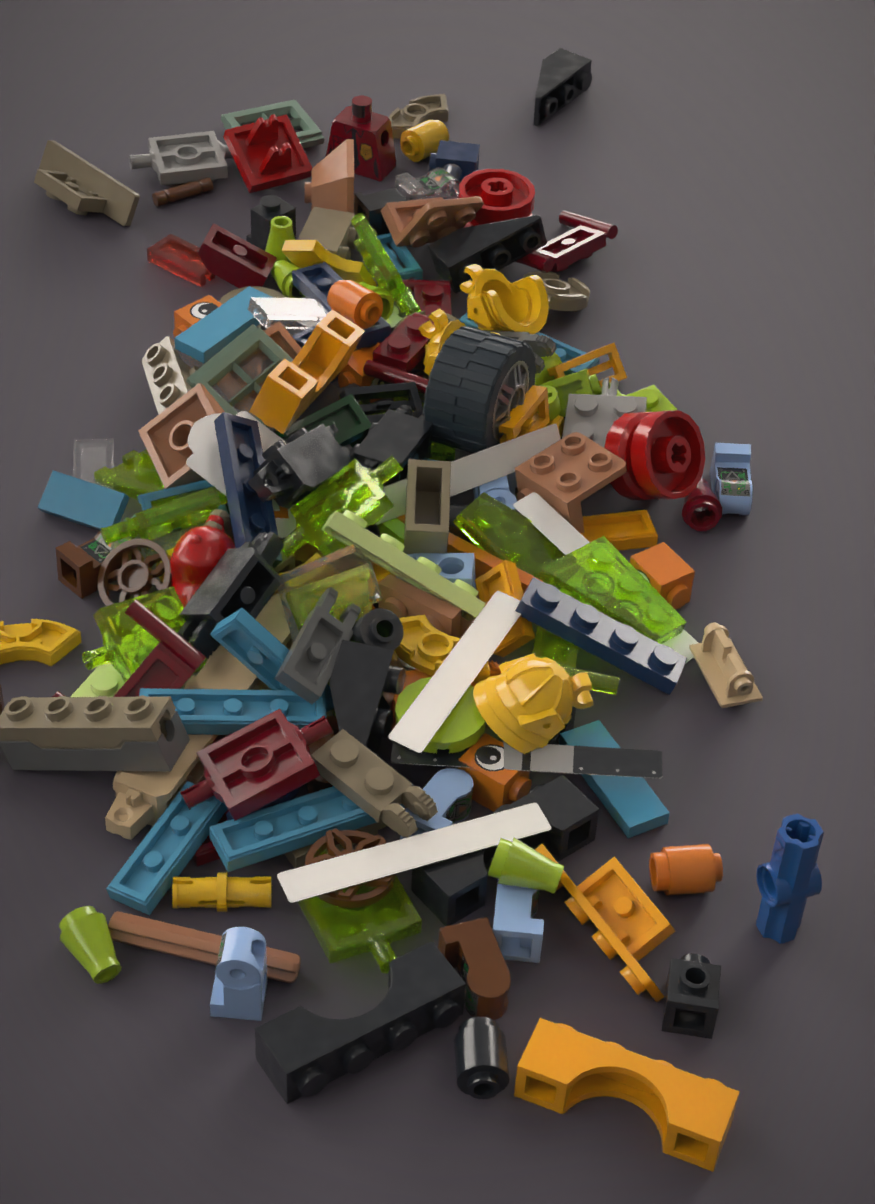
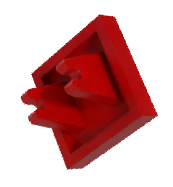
(268, 153)

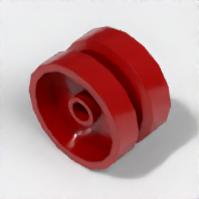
(503, 192)
(660, 453)

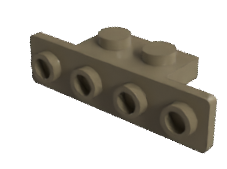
(83, 185)
(166, 373)

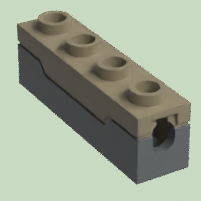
(92, 733)

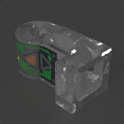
(433, 185)

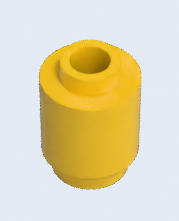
(423, 139)

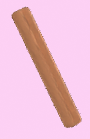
(191, 943)

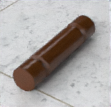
(182, 191)

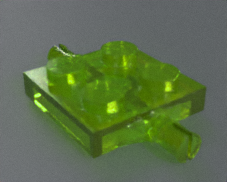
(381, 266)
(349, 489)
(165, 517)
(124, 640)
(363, 929)

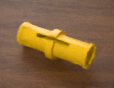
(222, 892)

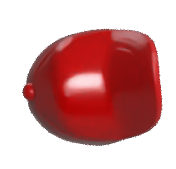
(199, 552)

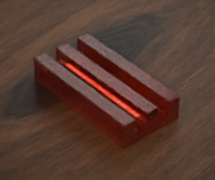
(180, 259)

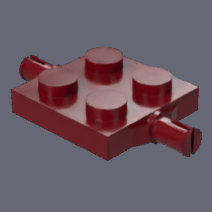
(257, 764)

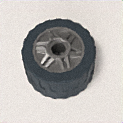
(476, 387)

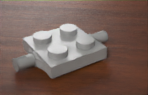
(184, 158)
(596, 413)

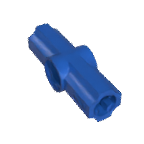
(789, 878)

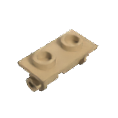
(724, 668)

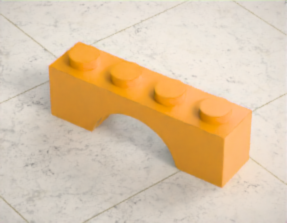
(298, 383)
(569, 1067)

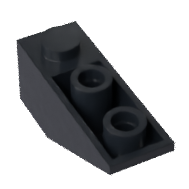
(560, 81)
(486, 245)
(364, 691)

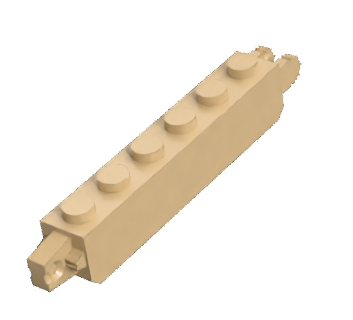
(147, 794)

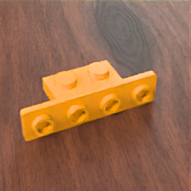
(623, 915)

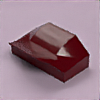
(235, 258)

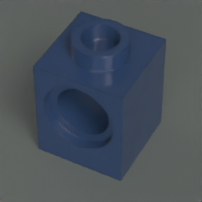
(458, 153)

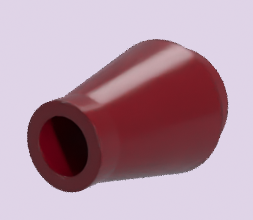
(702, 508)

